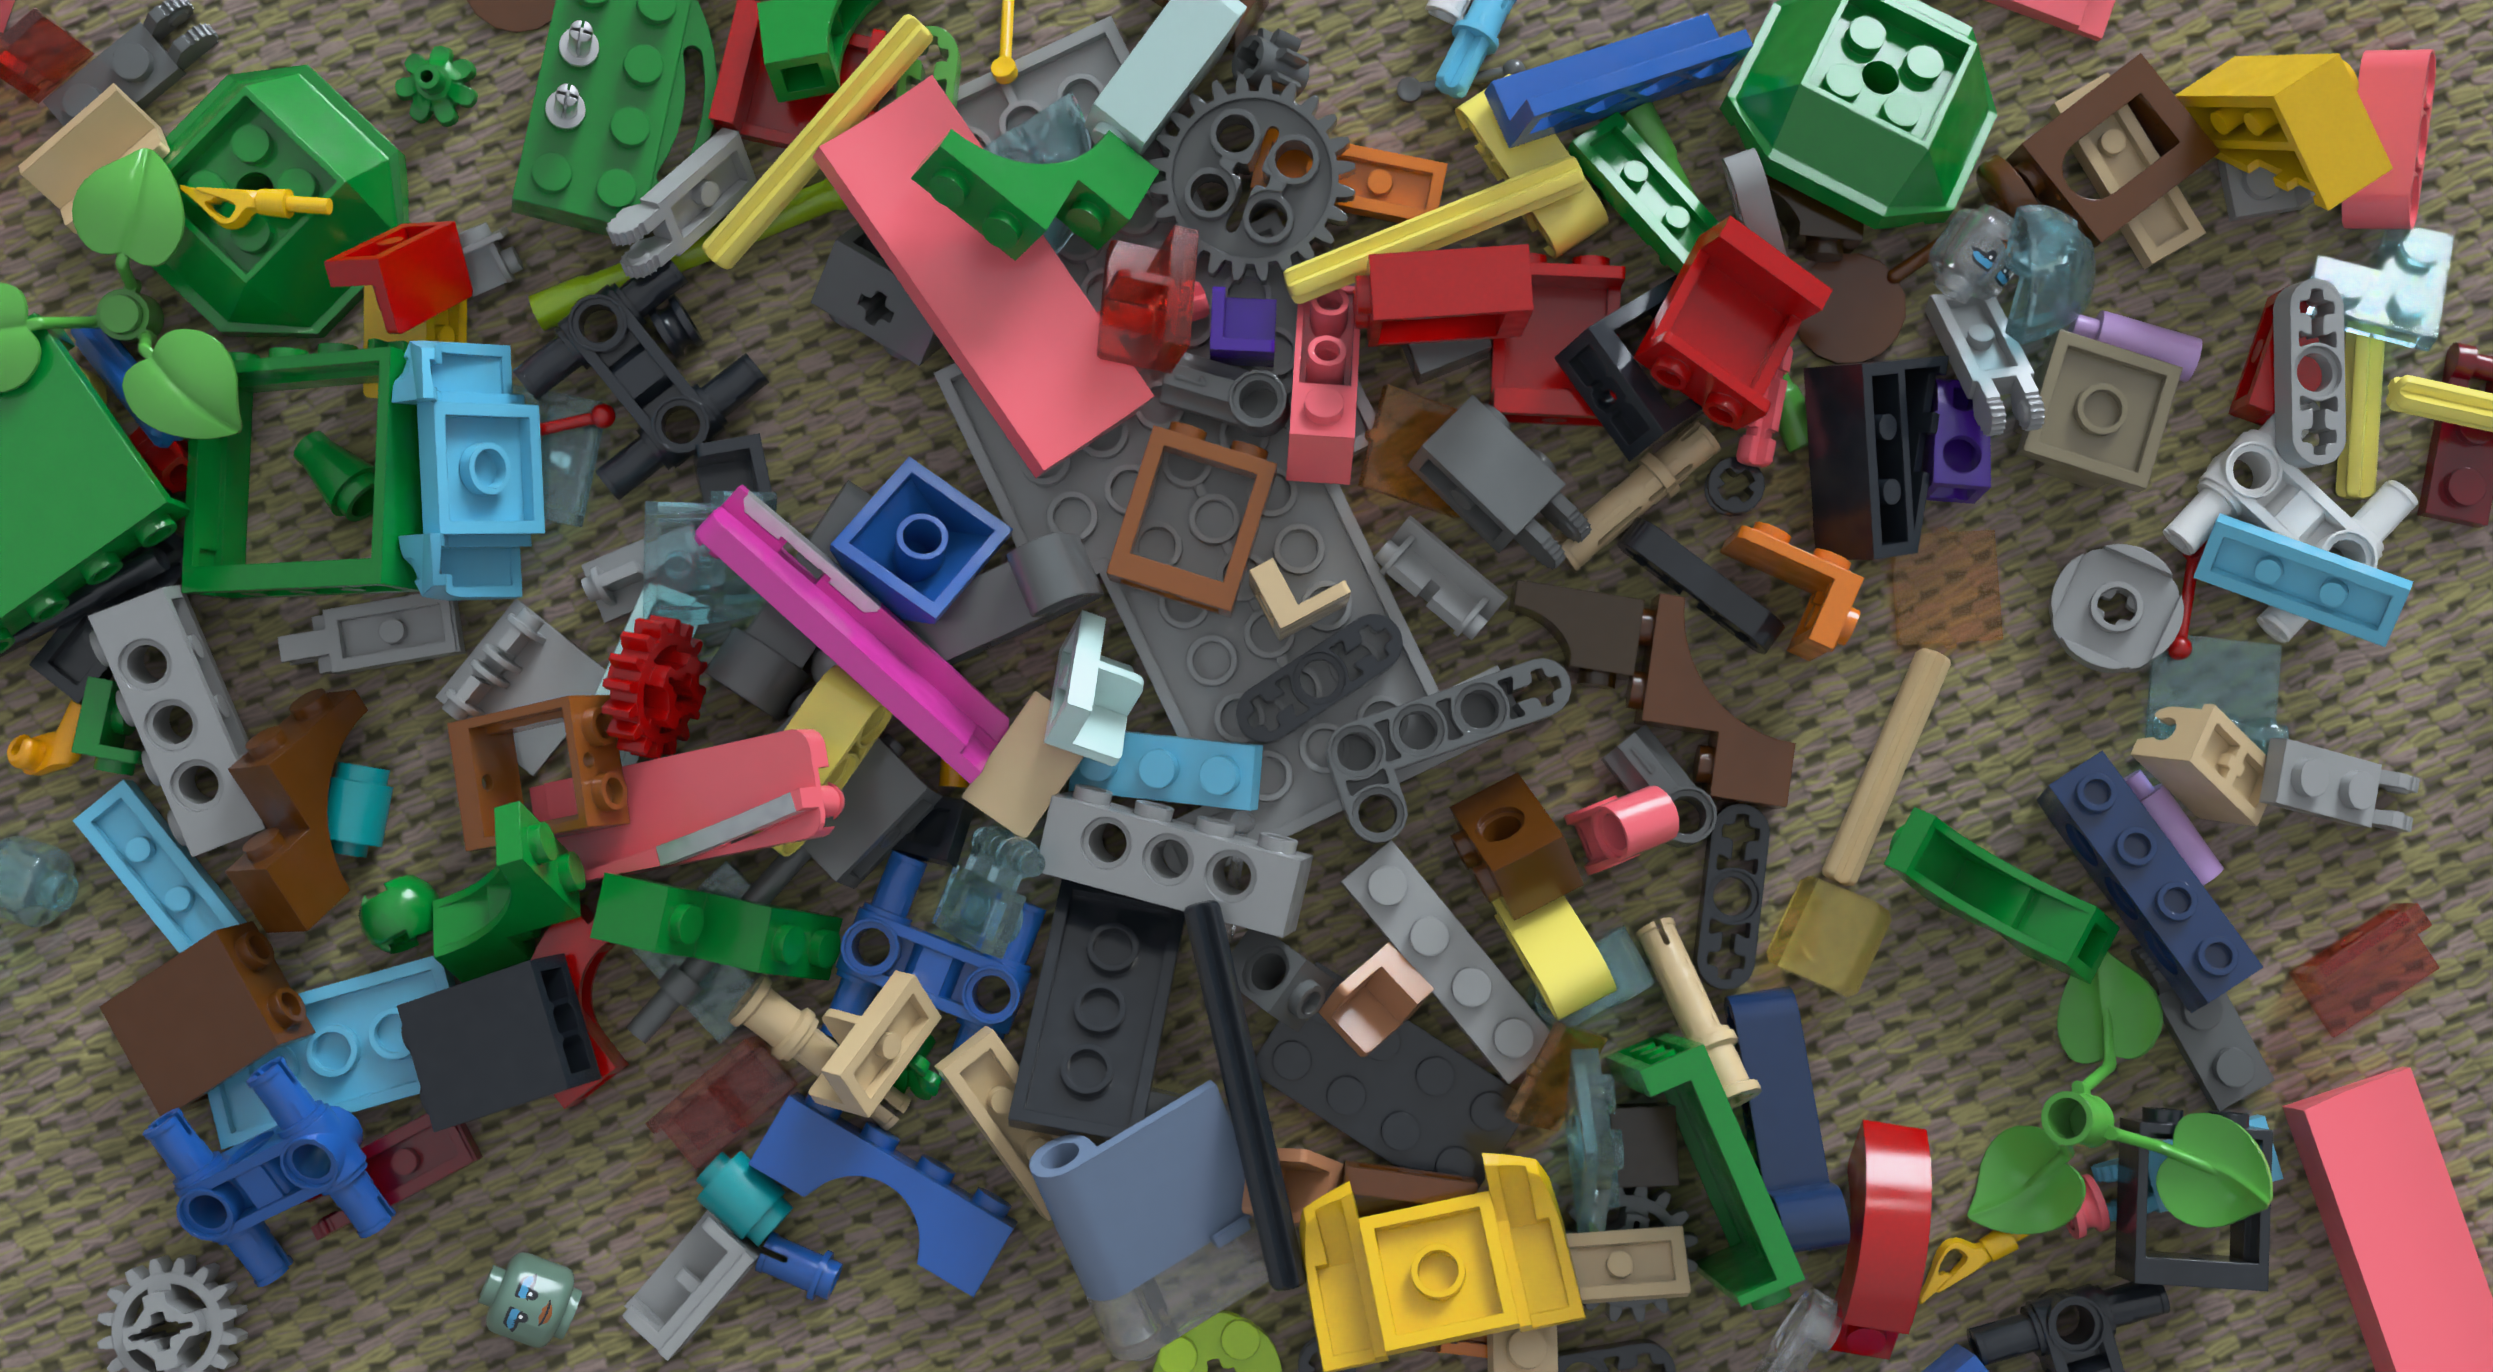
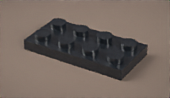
(1097, 1014)
(1403, 1101)

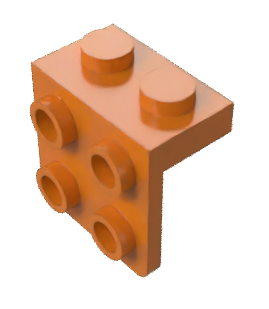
(1824, 574)

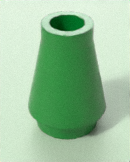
(339, 476)

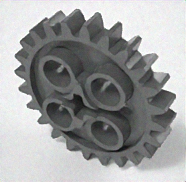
(1305, 201)

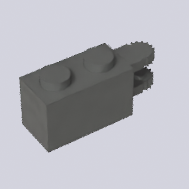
(1498, 483)

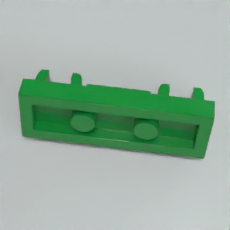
(1642, 189)

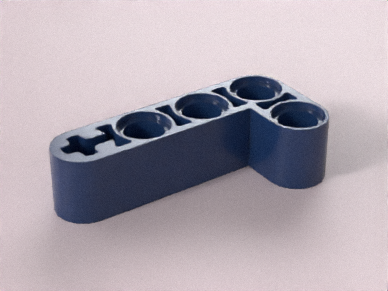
(1786, 1119)

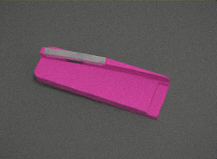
(856, 632)

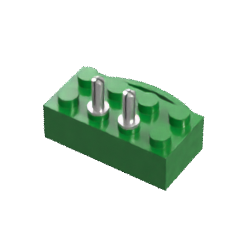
(609, 107)

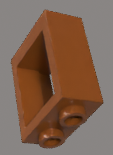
(1174, 582)
(487, 750)

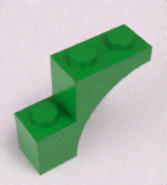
(807, 43)
(1018, 200)
(2000, 897)
(503, 913)
(716, 928)

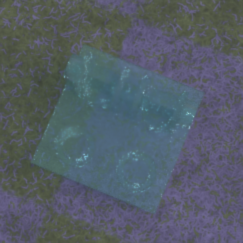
(2221, 672)

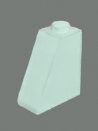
(1164, 70)

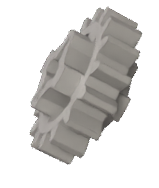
(170, 1302)

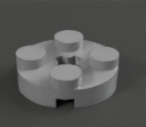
(2149, 594)

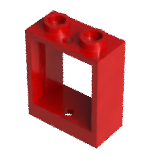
(1444, 295)

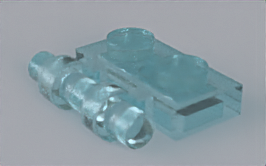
(982, 897)

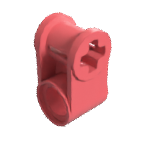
(1624, 826)

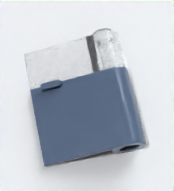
(1155, 1221)

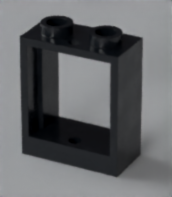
(1602, 362)
(2249, 1238)

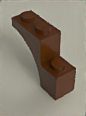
(1670, 695)
(286, 776)

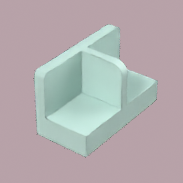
(1090, 695)

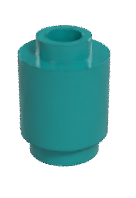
(358, 808)
(742, 1197)

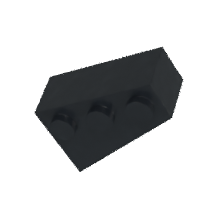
(1868, 453)

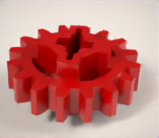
(654, 687)

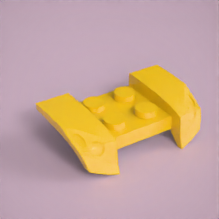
(1437, 1267)

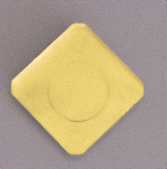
(1829, 936)

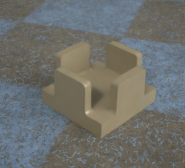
(2099, 413)

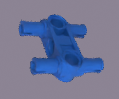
(943, 967)
(303, 1156)

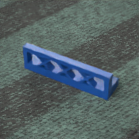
(1613, 78)

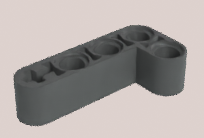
(1029, 590)
(1449, 735)

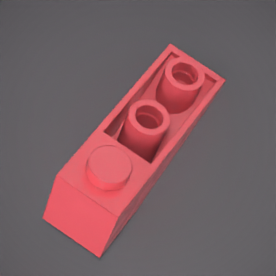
(1324, 390)

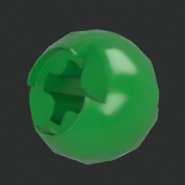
(398, 914)

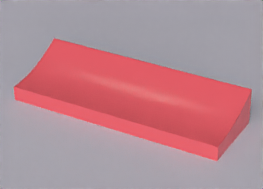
(1008, 324)
(2395, 1225)

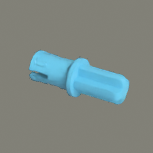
(1473, 40)

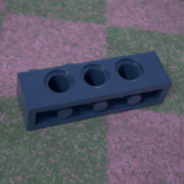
(2148, 882)

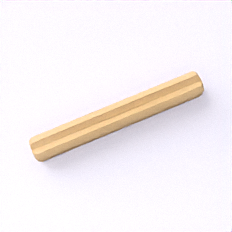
(1886, 767)

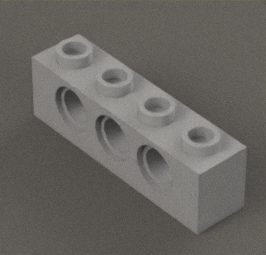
(193, 683)
(1076, 853)

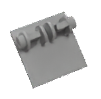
(519, 666)

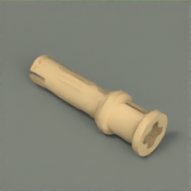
(1693, 1008)
(796, 1036)

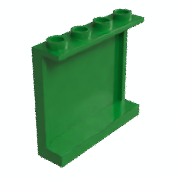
(69, 491)
(1759, 1255)

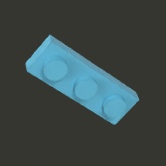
(2303, 579)
(1179, 771)
(156, 867)

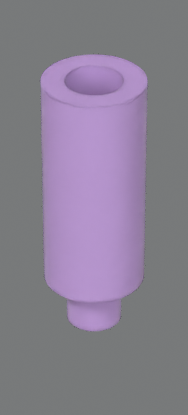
(2142, 339)
(2176, 826)

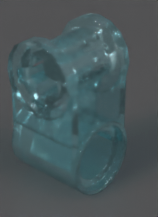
(1626, 968)

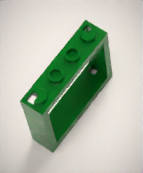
(220, 483)

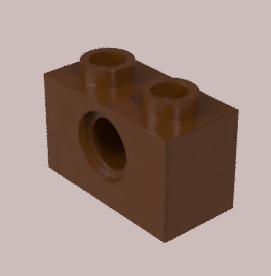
(1515, 847)

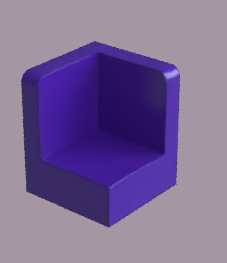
(1242, 330)

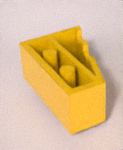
(2292, 119)

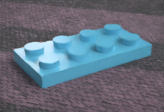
(350, 1060)

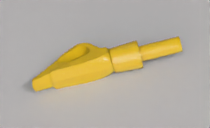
(250, 202)
(1974, 1256)

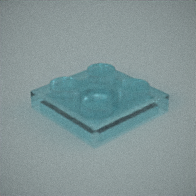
(1592, 1146)

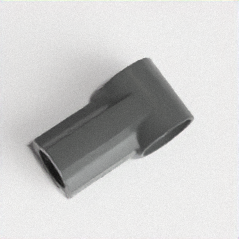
(1219, 392)
(1645, 762)

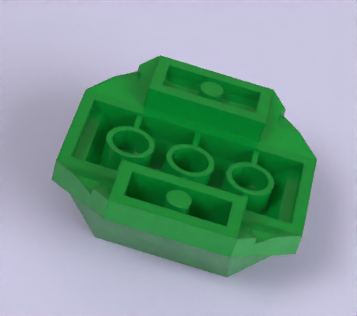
(1865, 106)
(298, 136)

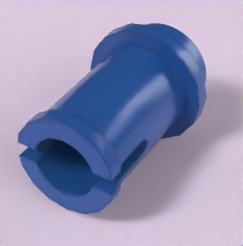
(803, 1269)

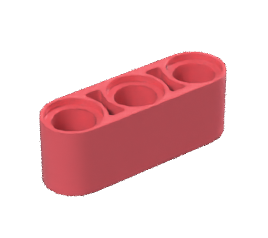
(2399, 100)

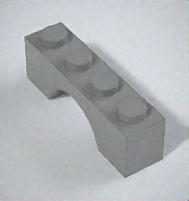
(1448, 959)

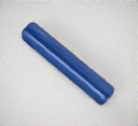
(112, 362)

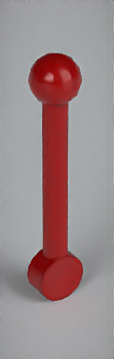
(600, 416)
(2182, 647)

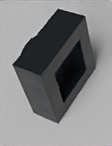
(940, 834)

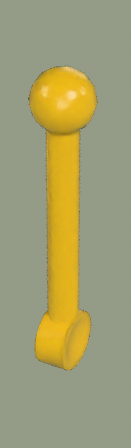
(1004, 67)

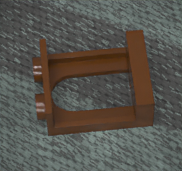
(2164, 120)

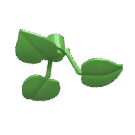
(189, 377)
(2025, 1181)

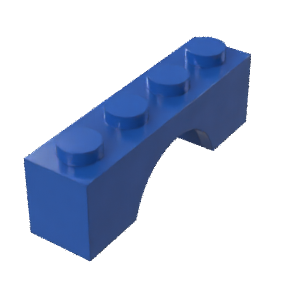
(956, 1229)

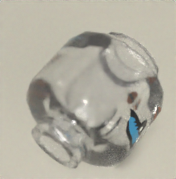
(1972, 254)

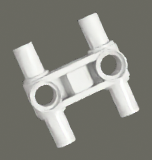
(2289, 505)

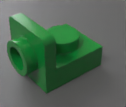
(103, 730)

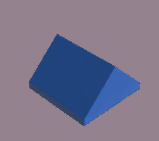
(918, 543)

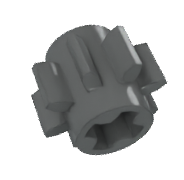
(1274, 56)

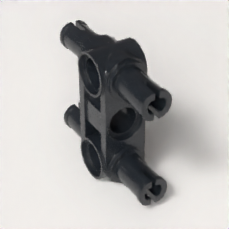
(640, 377)
(2091, 1343)

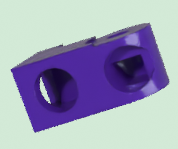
(1959, 451)

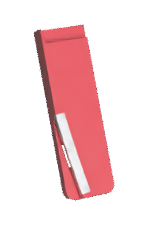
(702, 800)

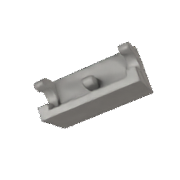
(690, 1285)

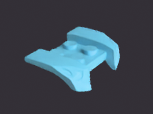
(475, 470)

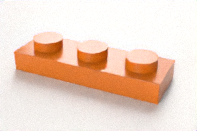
(1384, 182)

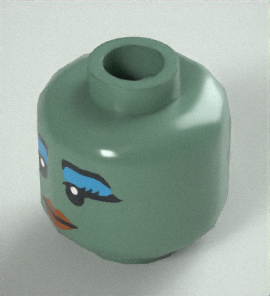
(530, 1300)

